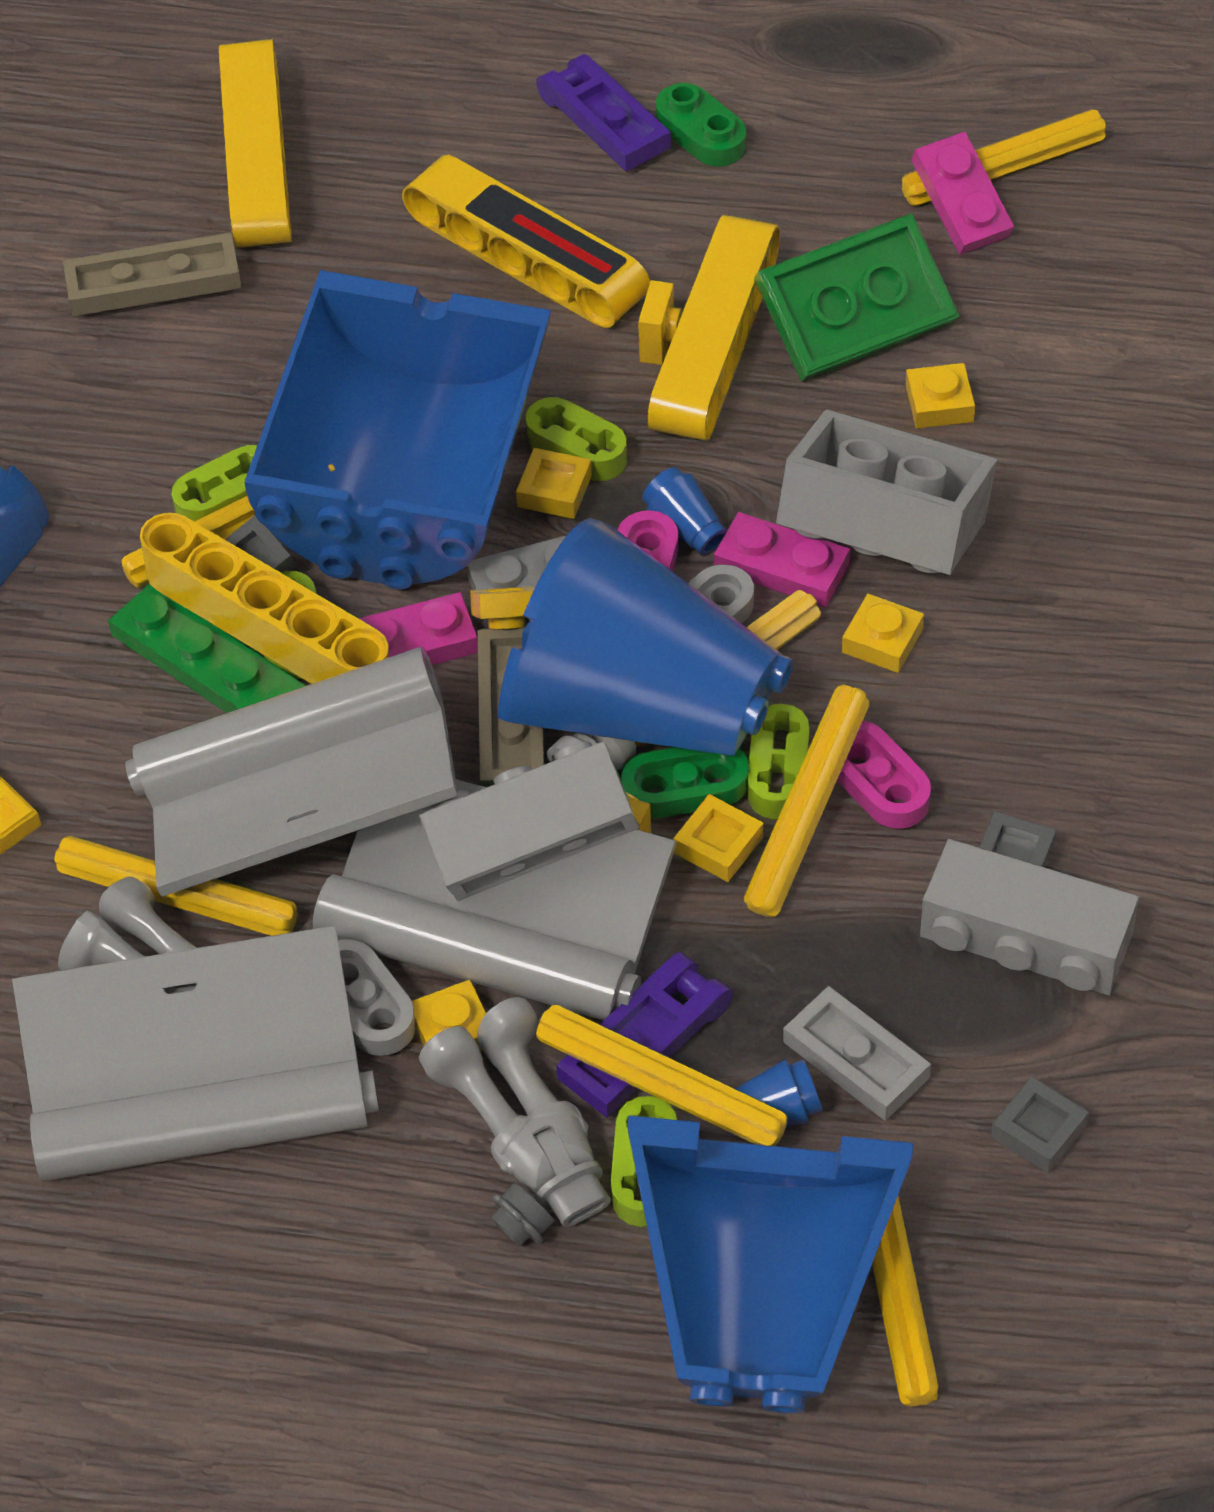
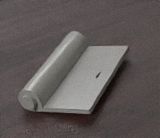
(295, 770)
(548, 936)
(229, 1060)

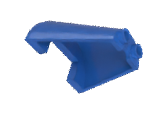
(635, 653)
(760, 1254)

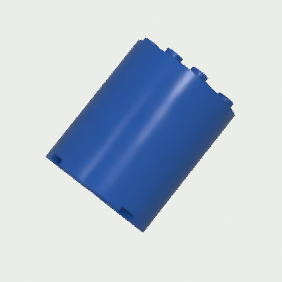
(412, 414)

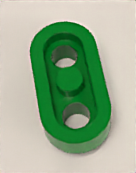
(701, 124)
(684, 779)

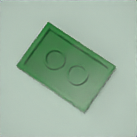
(856, 297)

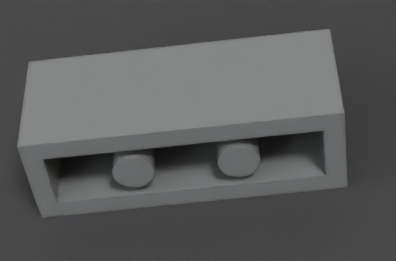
(528, 819)
(1028, 917)

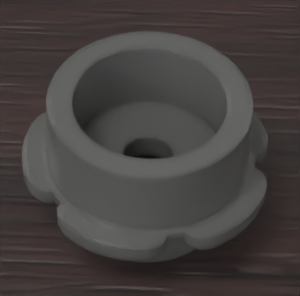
(520, 1215)

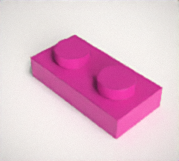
(962, 193)
(783, 558)
(436, 624)

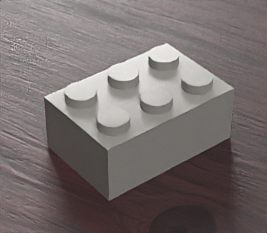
(886, 492)

